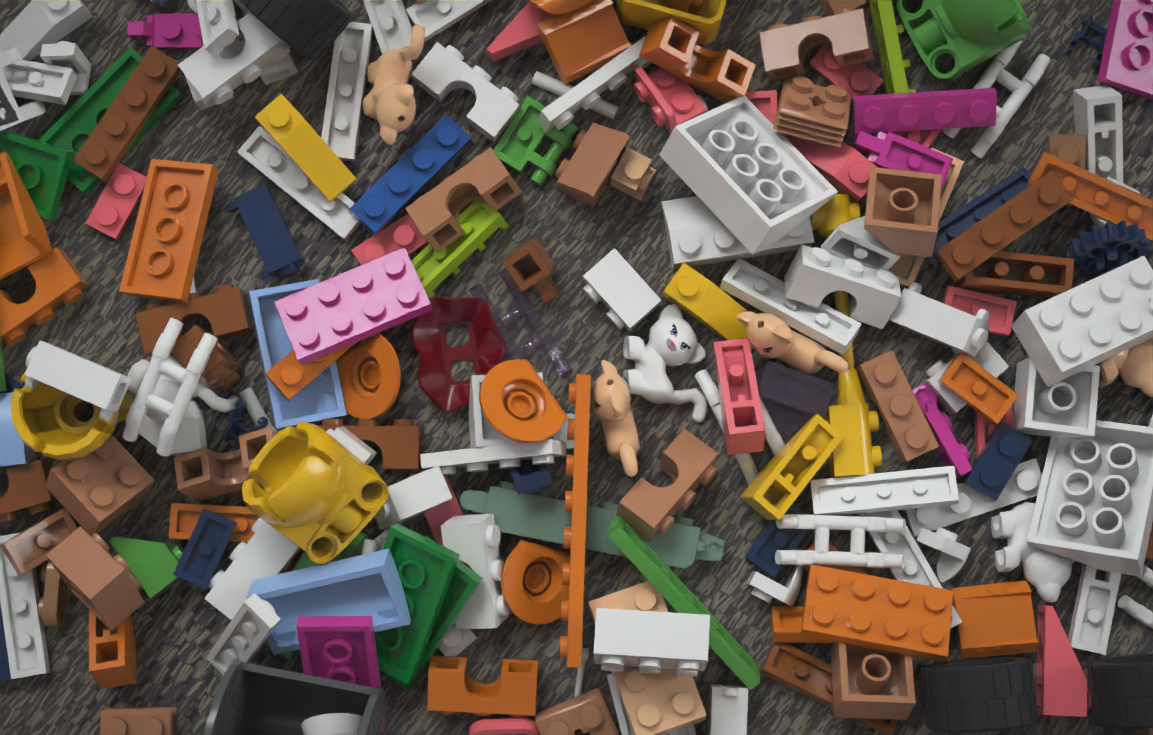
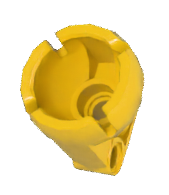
(54, 423)
(313, 490)

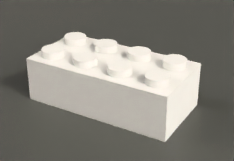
(1089, 322)

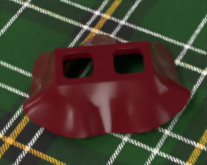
(428, 336)

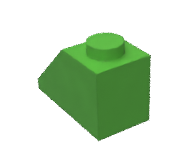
(150, 562)

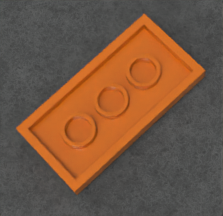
(169, 230)
(877, 613)

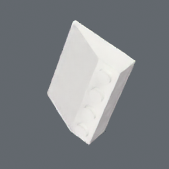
(746, 173)
(1097, 498)

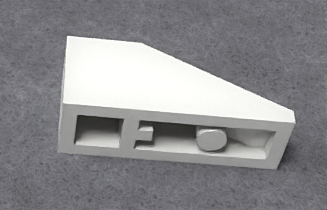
(43, 24)
(1100, 118)

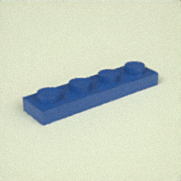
(410, 175)

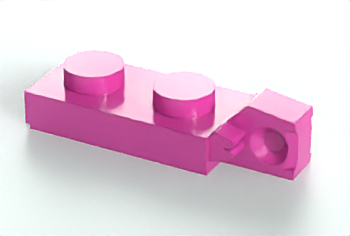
(168, 31)
(900, 153)
(949, 450)

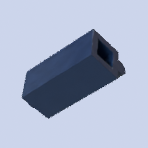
(269, 232)

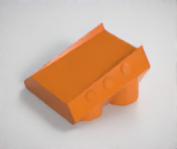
(583, 39)
(995, 619)

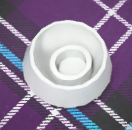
(332, 724)

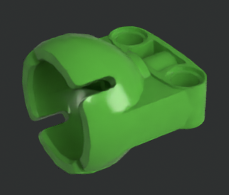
(963, 29)

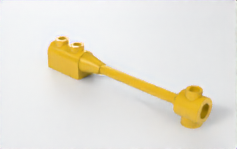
(851, 414)

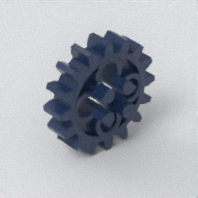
(1107, 248)

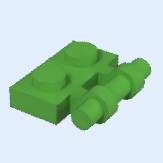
(523, 138)

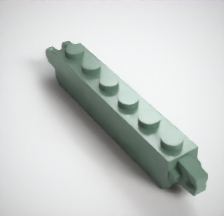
(544, 519)

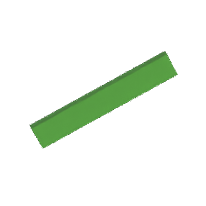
(682, 599)

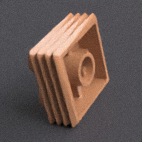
(813, 112)
(582, 712)
(139, 721)

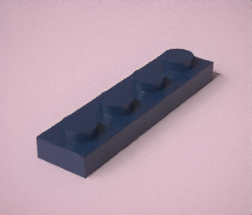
(978, 209)

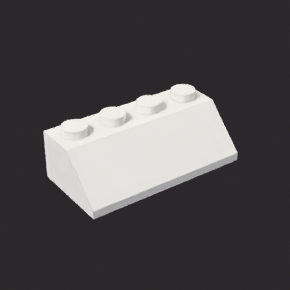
(701, 238)

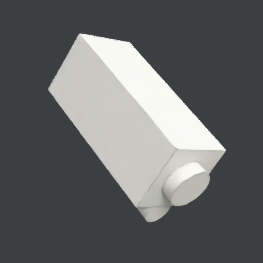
(941, 321)
(76, 377)
(728, 710)

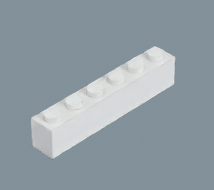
(267, 550)

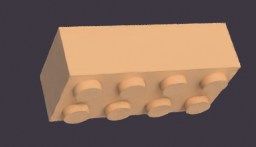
(652, 701)

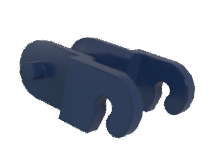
(1088, 24)
(235, 419)

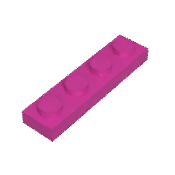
(924, 110)

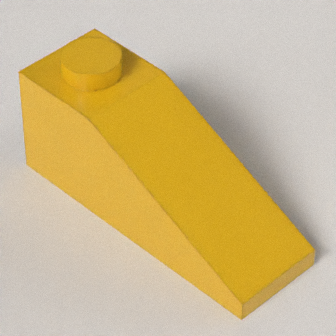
(305, 147)
(706, 303)
(792, 469)

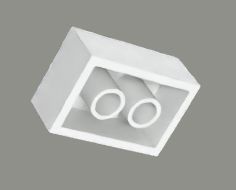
(651, 641)

